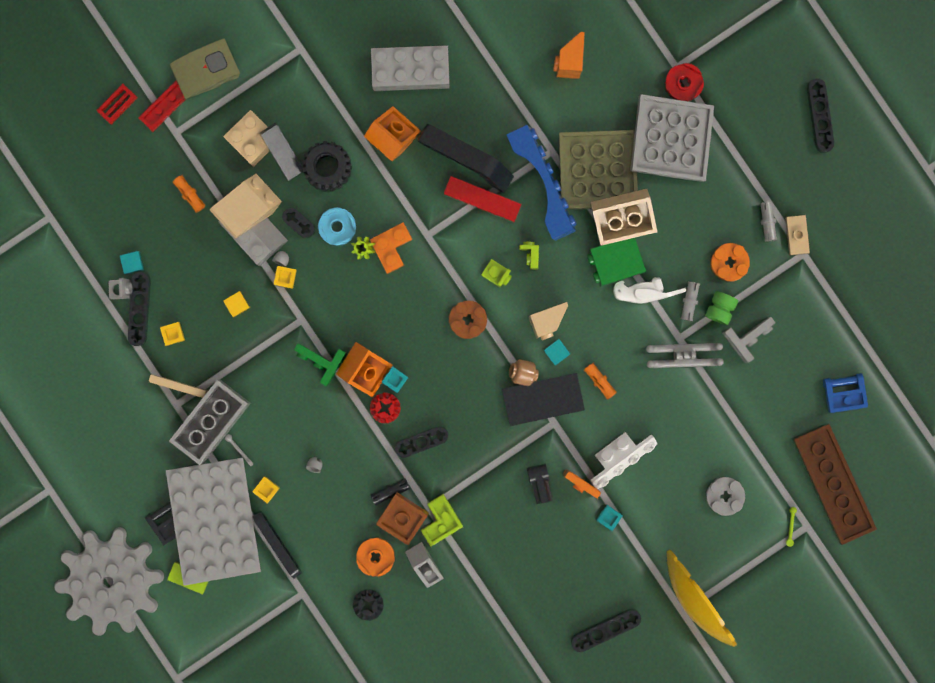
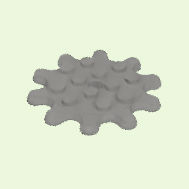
(129, 575)

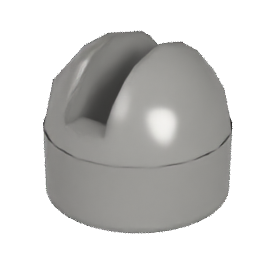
(281, 258)
(314, 465)

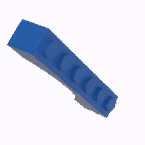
(557, 217)

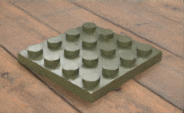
(595, 166)

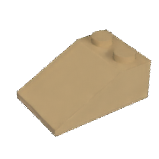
(246, 206)

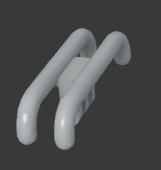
(684, 355)

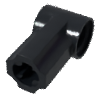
(539, 479)

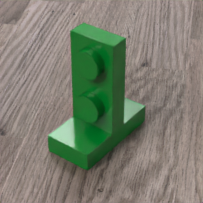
(321, 363)

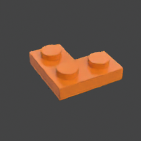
(386, 246)

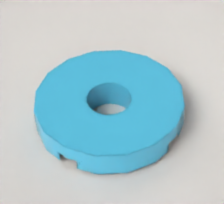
(326, 222)

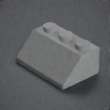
(260, 241)

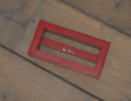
(120, 111)

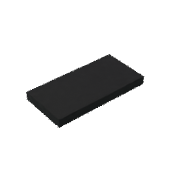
(543, 399)

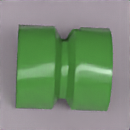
(721, 309)

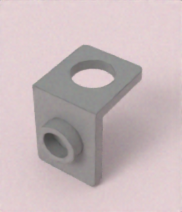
(125, 288)

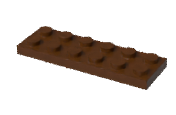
(834, 484)

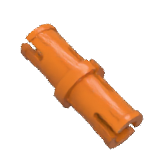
(188, 193)
(600, 381)

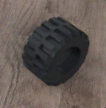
(322, 150)

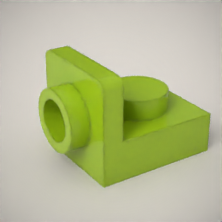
(532, 258)
(497, 273)

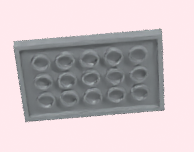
(213, 521)

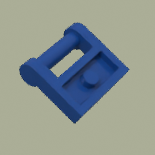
(846, 399)

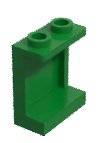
(616, 261)

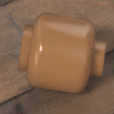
(523, 372)

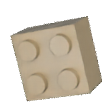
(246, 138)

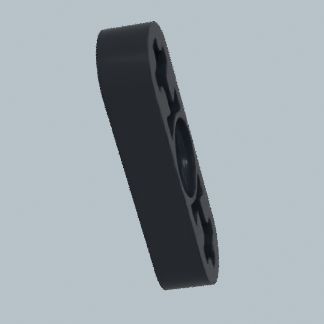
(410, 451)

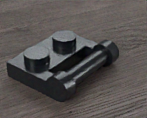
(166, 530)

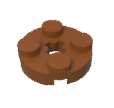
(462, 310)

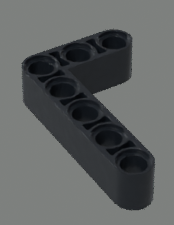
(467, 156)

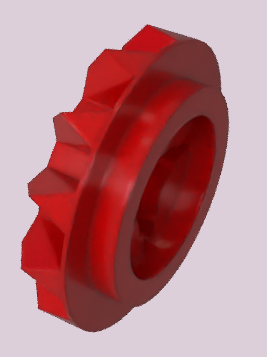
(394, 409)

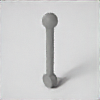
(228, 438)

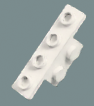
(619, 456)

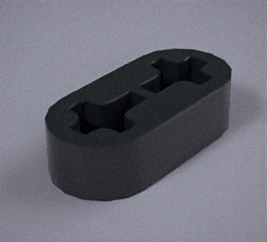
(295, 226)

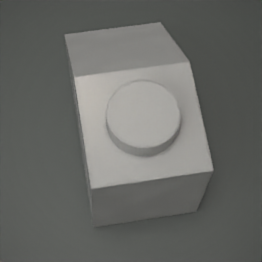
(424, 565)

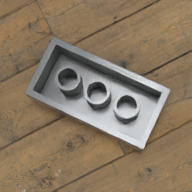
(410, 68)
(209, 422)

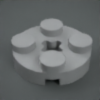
(717, 488)

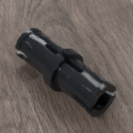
(390, 491)

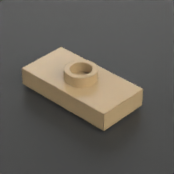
(797, 235)

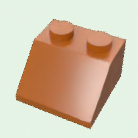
(570, 58)
(392, 133)
(364, 369)

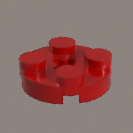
(695, 81)

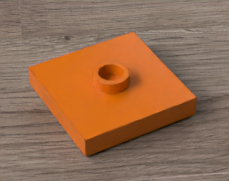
(580, 484)

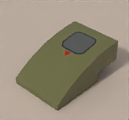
(205, 69)

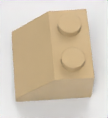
(547, 321)

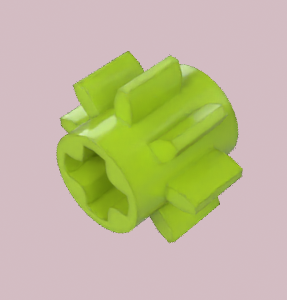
(359, 251)

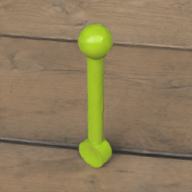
(789, 542)

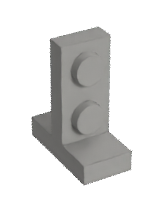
(748, 339)

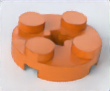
(736, 253)
(386, 557)

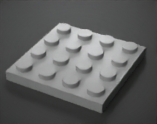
(672, 138)

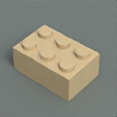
(624, 217)

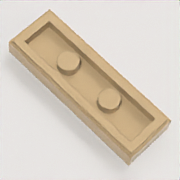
(177, 386)

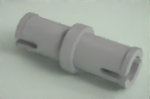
(768, 221)
(690, 301)

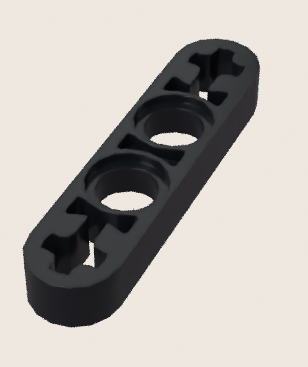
(823, 115)
(143, 309)
(277, 545)
(607, 633)

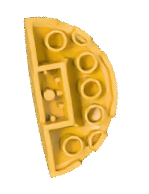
(695, 601)

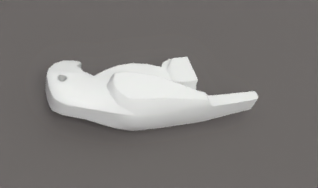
(643, 292)

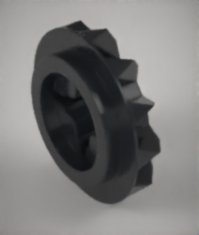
(377, 606)

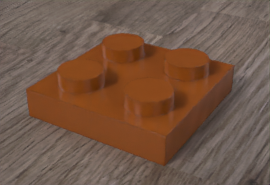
(402, 518)

